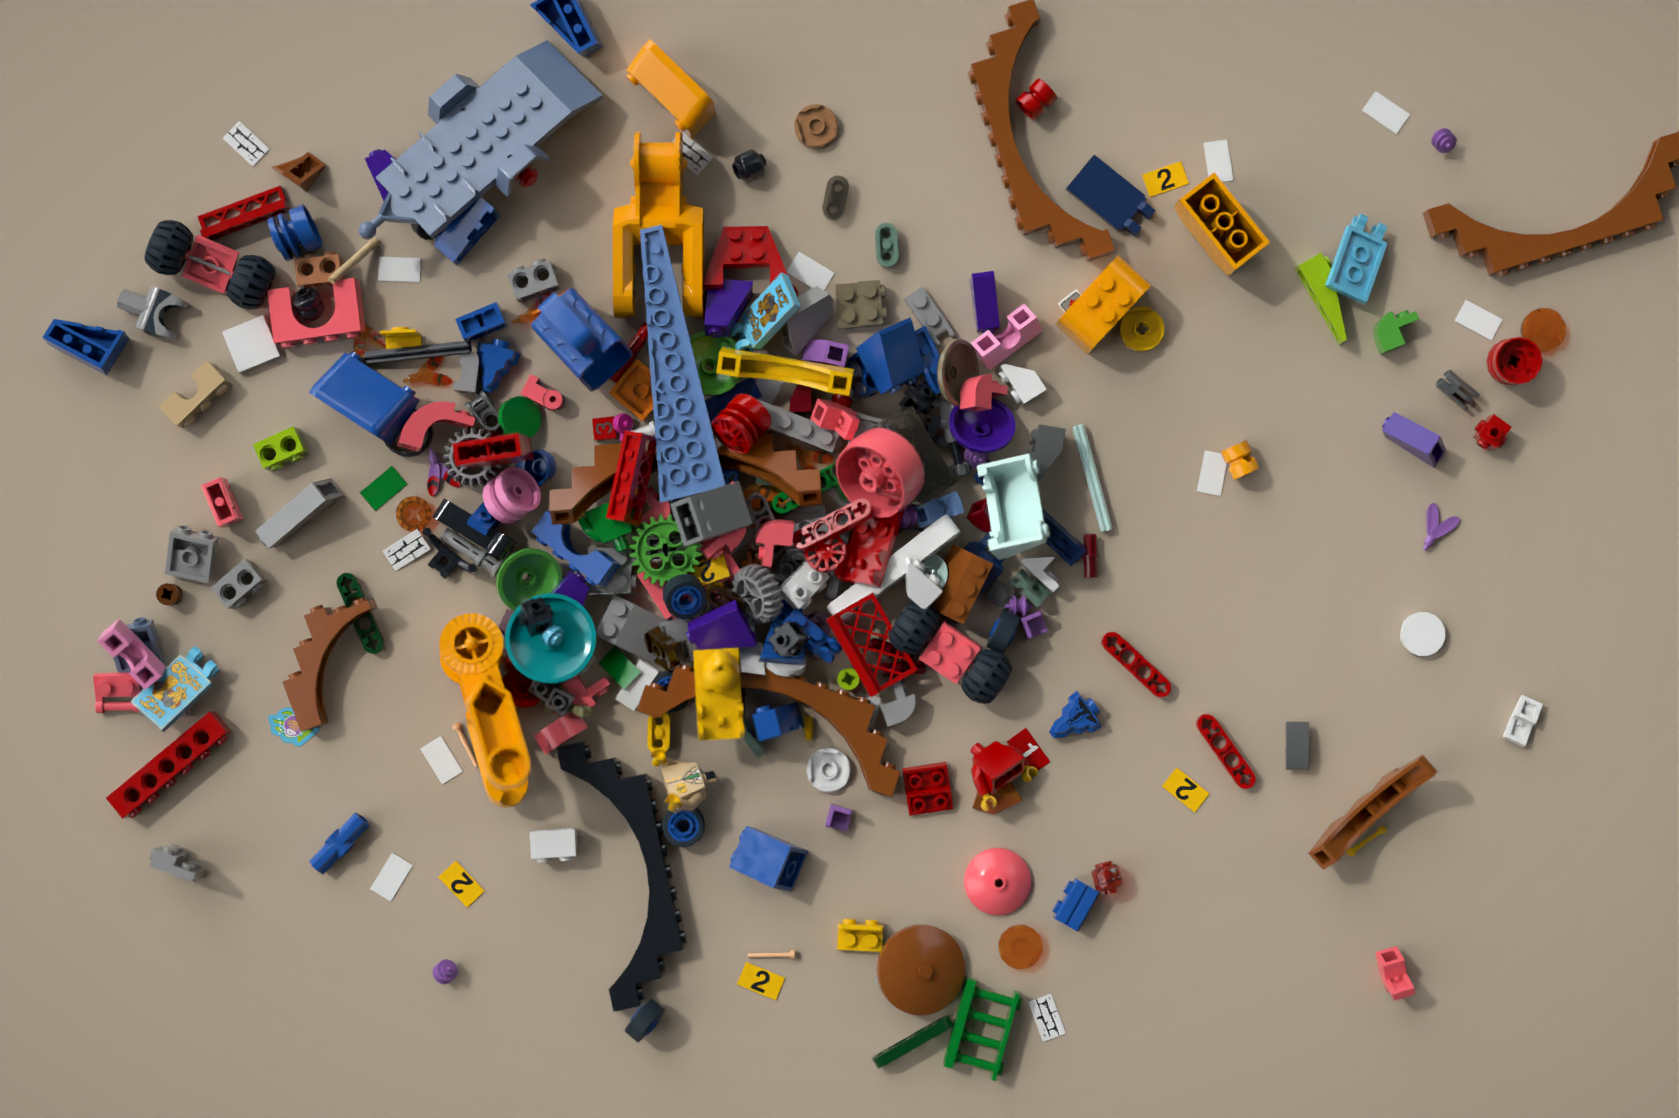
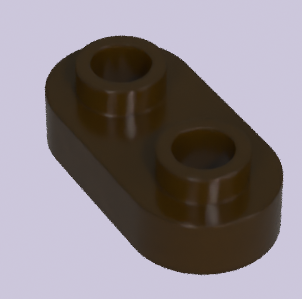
(724, 597)

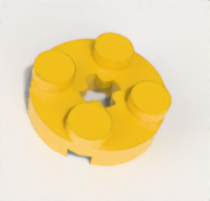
(1131, 321)

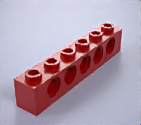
(122, 799)

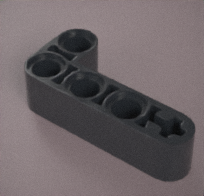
(457, 518)

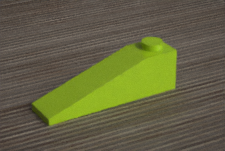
(1314, 276)

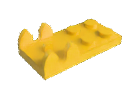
(717, 712)

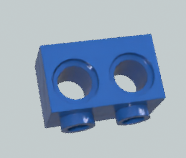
(481, 322)

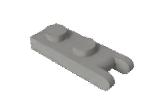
(928, 315)

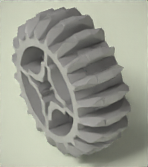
(460, 473)
(759, 593)

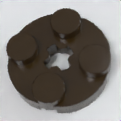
(663, 648)

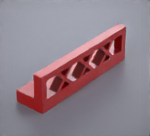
(245, 218)
(628, 477)

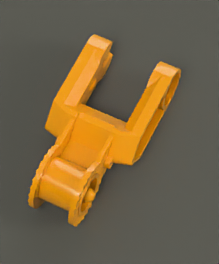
(658, 202)
(472, 658)

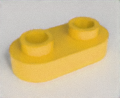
(659, 732)

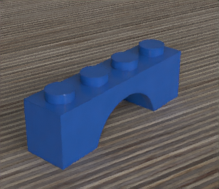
(597, 566)

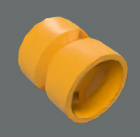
(1240, 460)

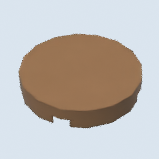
(816, 126)

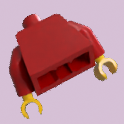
(996, 767)

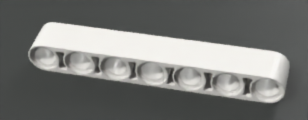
(919, 548)

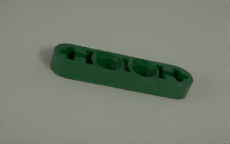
(365, 641)
(912, 1041)

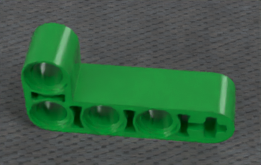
(830, 482)

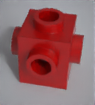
(1491, 432)

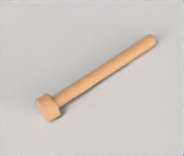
(457, 726)
(791, 954)

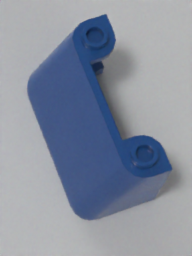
(366, 397)

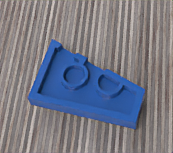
(768, 653)

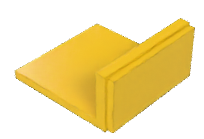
(402, 337)

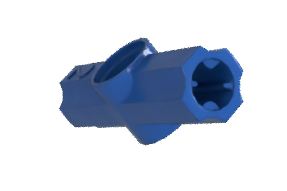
(339, 843)

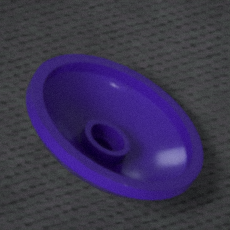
(995, 425)

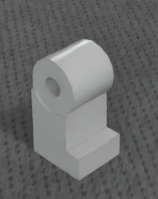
(469, 375)

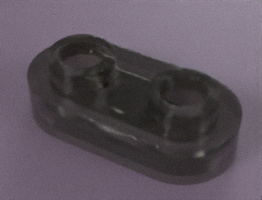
(835, 198)

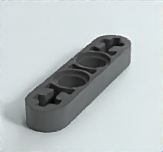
(833, 581)

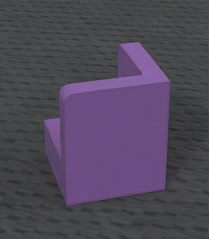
(1033, 625)
(838, 817)

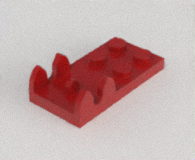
(870, 550)

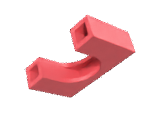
(346, 321)
(656, 591)

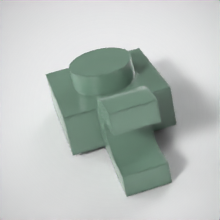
(1033, 588)

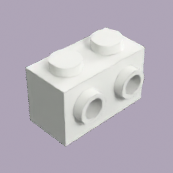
(802, 585)
(554, 843)

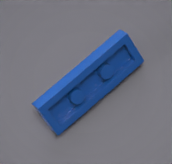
(929, 358)

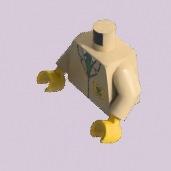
(682, 782)

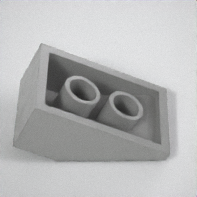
(626, 625)

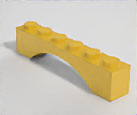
(806, 373)

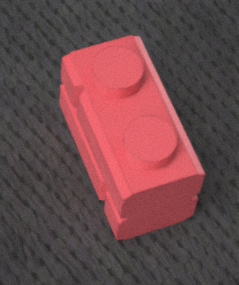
(222, 502)

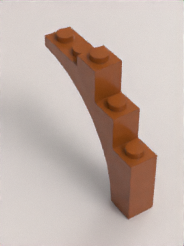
(306, 686)
(1370, 808)

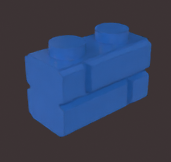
(1075, 904)

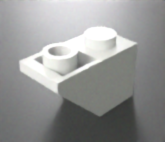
(1023, 382)
(920, 585)

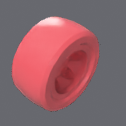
(868, 479)

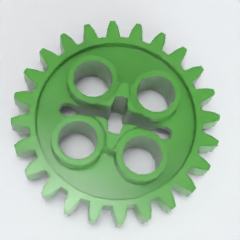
(662, 530)

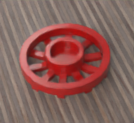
(826, 553)

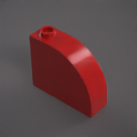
(493, 451)

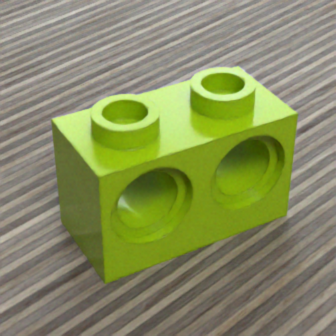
(279, 444)

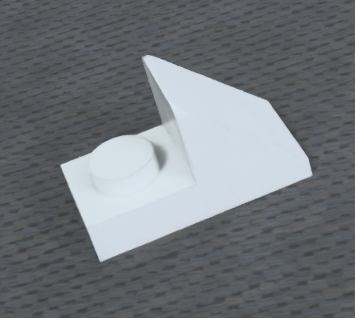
(1036, 567)

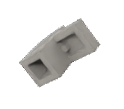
(677, 629)
(899, 709)

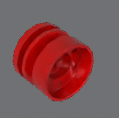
(1526, 365)
(741, 423)

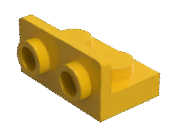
(860, 936)

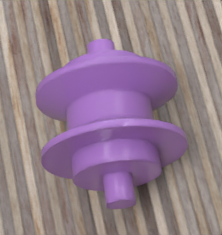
(1443, 140)
(975, 458)
(909, 517)
(1018, 605)
(445, 971)

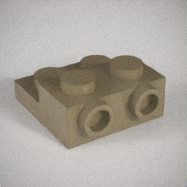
(860, 304)

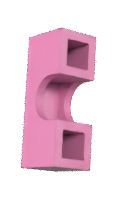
(995, 348)
(144, 664)

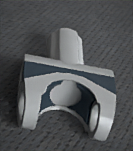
(151, 309)

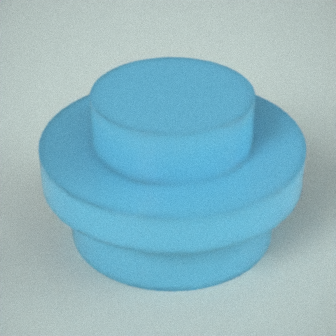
(553, 635)

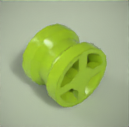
(848, 679)

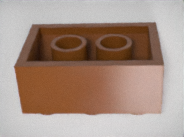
(963, 584)

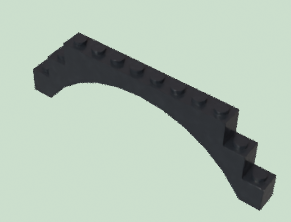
(635, 803)

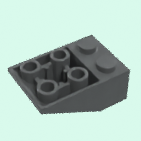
(1047, 445)
(711, 514)

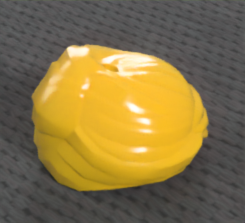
(721, 671)

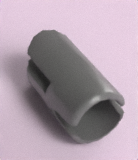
(1450, 389)

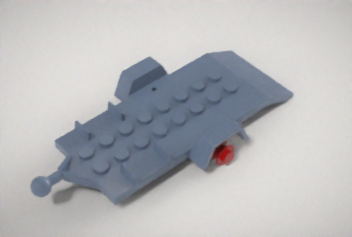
(485, 142)

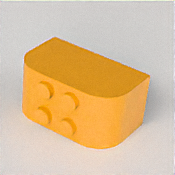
(1220, 224)
(1103, 304)

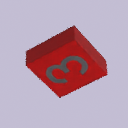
(603, 428)

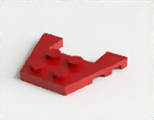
(743, 249)

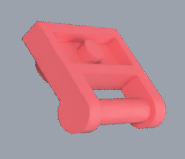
(115, 686)

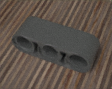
(760, 514)

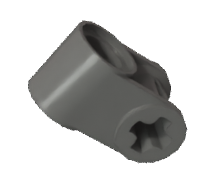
(483, 410)

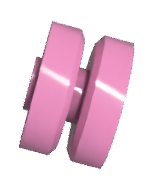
(511, 495)

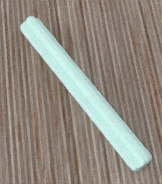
(1092, 478)

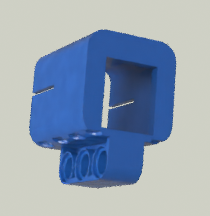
(581, 338)

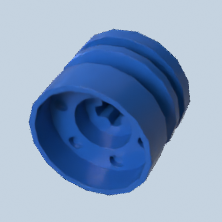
(293, 233)

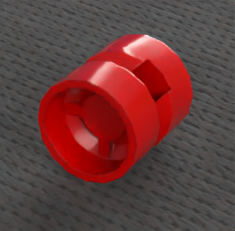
(1038, 97)

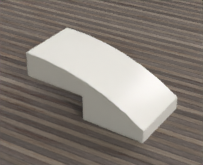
(631, 695)
(1521, 721)

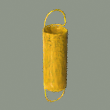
(808, 727)

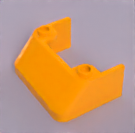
(672, 88)

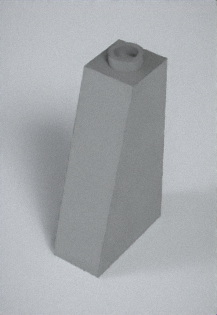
(299, 512)

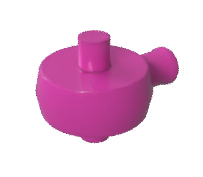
(621, 423)

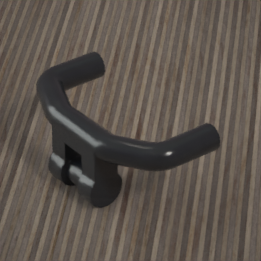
(444, 551)

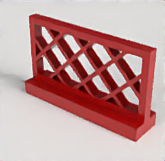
(854, 654)

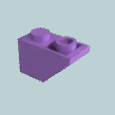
(826, 352)

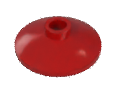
(518, 687)

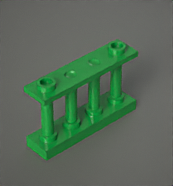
(960, 1034)

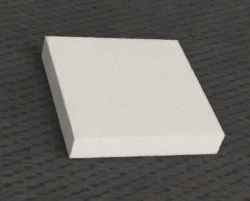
(251, 344)

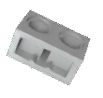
(535, 286)
(235, 579)

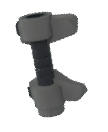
(959, 467)

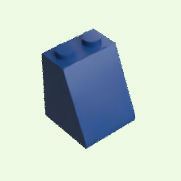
(892, 357)
(768, 859)

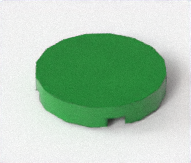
(519, 416)

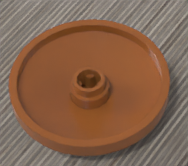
(920, 969)

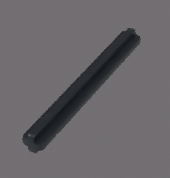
(418, 352)

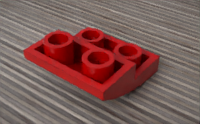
(927, 788)

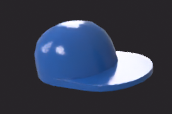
(541, 468)

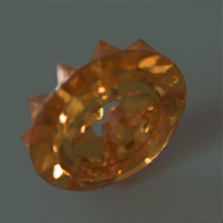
(403, 513)

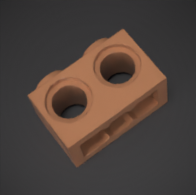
(319, 276)

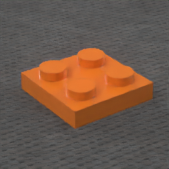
(635, 390)

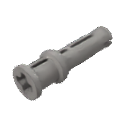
(483, 559)

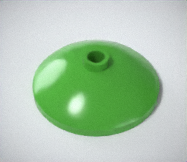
(706, 353)
(542, 577)

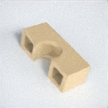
(209, 382)

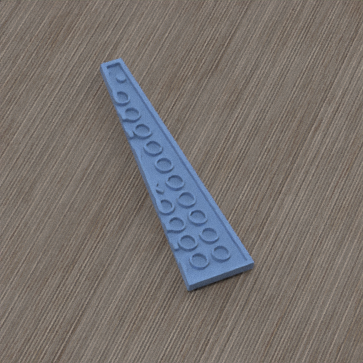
(682, 423)

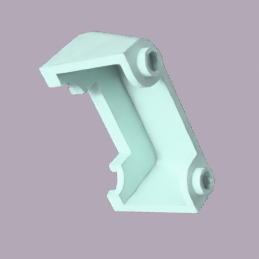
(1013, 505)

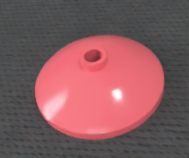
(994, 865)

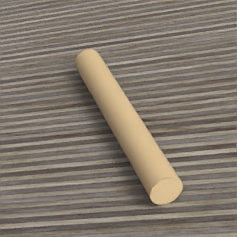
(354, 260)

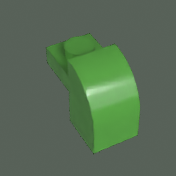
(1387, 331)

